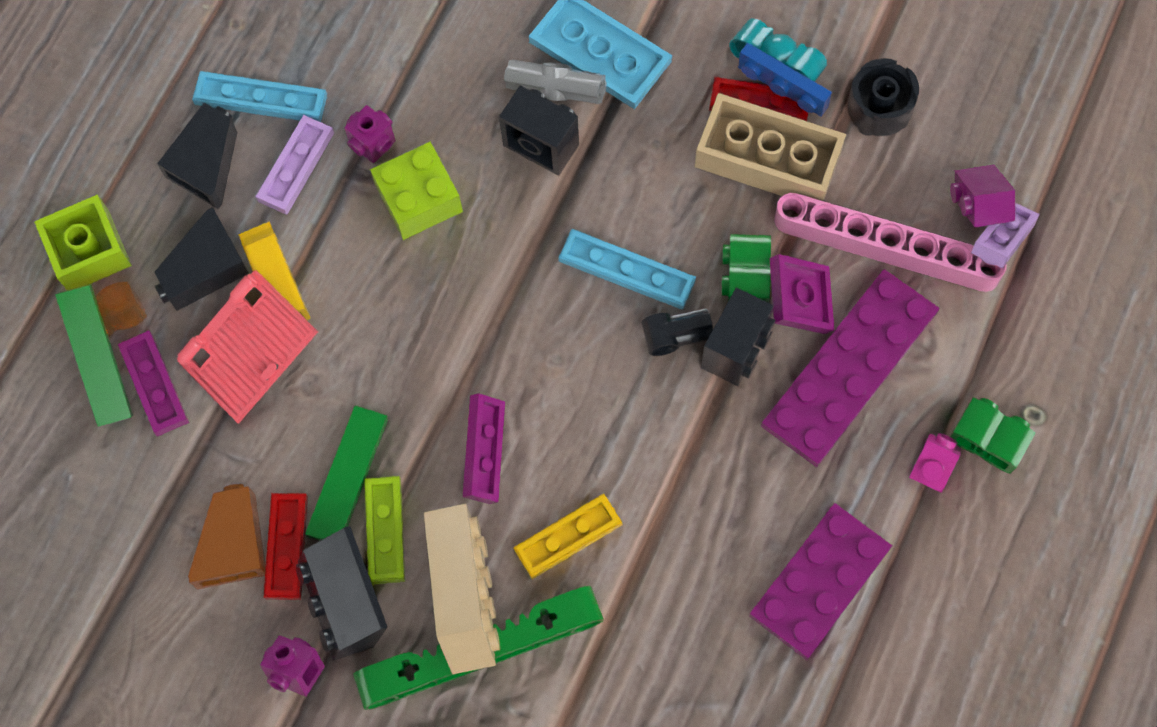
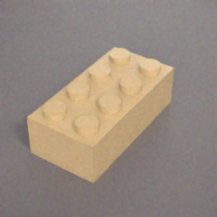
(768, 149)
(461, 589)

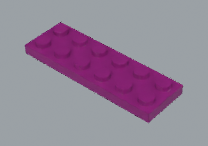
(850, 368)

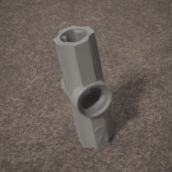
(556, 81)

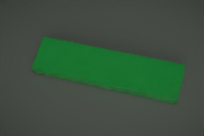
(94, 355)
(347, 473)

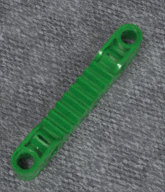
(384, 680)

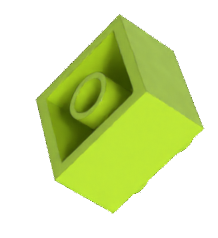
(417, 190)
(82, 243)

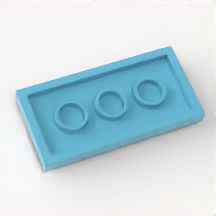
(599, 44)

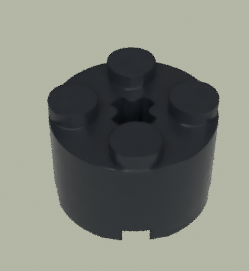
(882, 97)

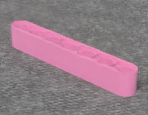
(872, 247)

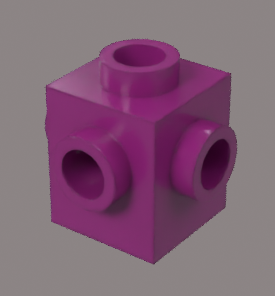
(369, 133)
(291, 665)

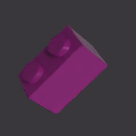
(984, 195)

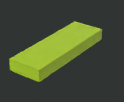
(384, 530)

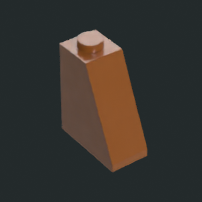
(230, 540)

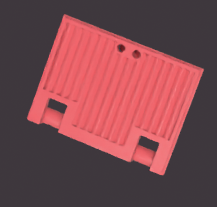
(246, 346)

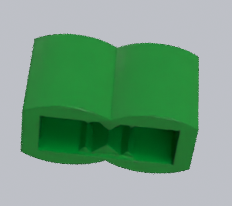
(748, 265)
(992, 434)

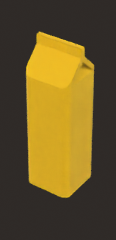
(269, 260)

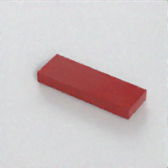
(756, 94)
(285, 545)

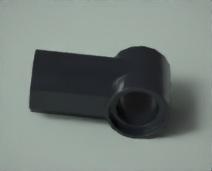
(668, 332)

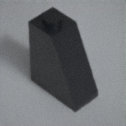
(202, 155)
(199, 263)

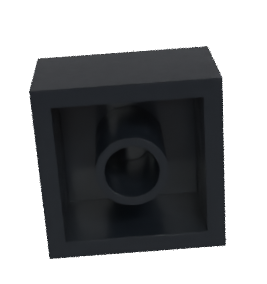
(539, 129)
(738, 336)

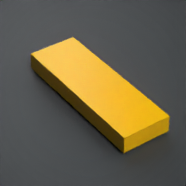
(567, 536)

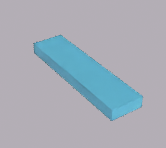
(259, 96)
(627, 269)

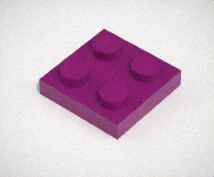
(801, 294)

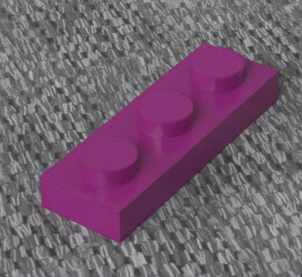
(153, 383)
(483, 449)

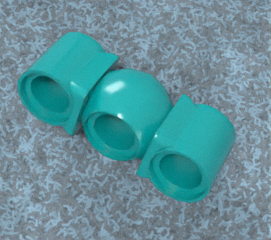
(783, 48)

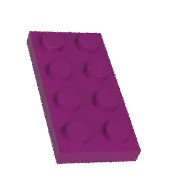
(820, 581)

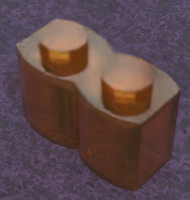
(120, 307)

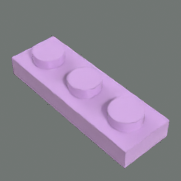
(295, 164)
(1001, 240)

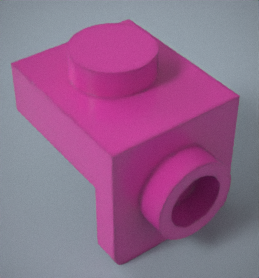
(936, 461)

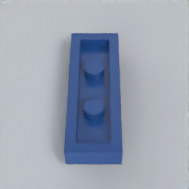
(784, 80)

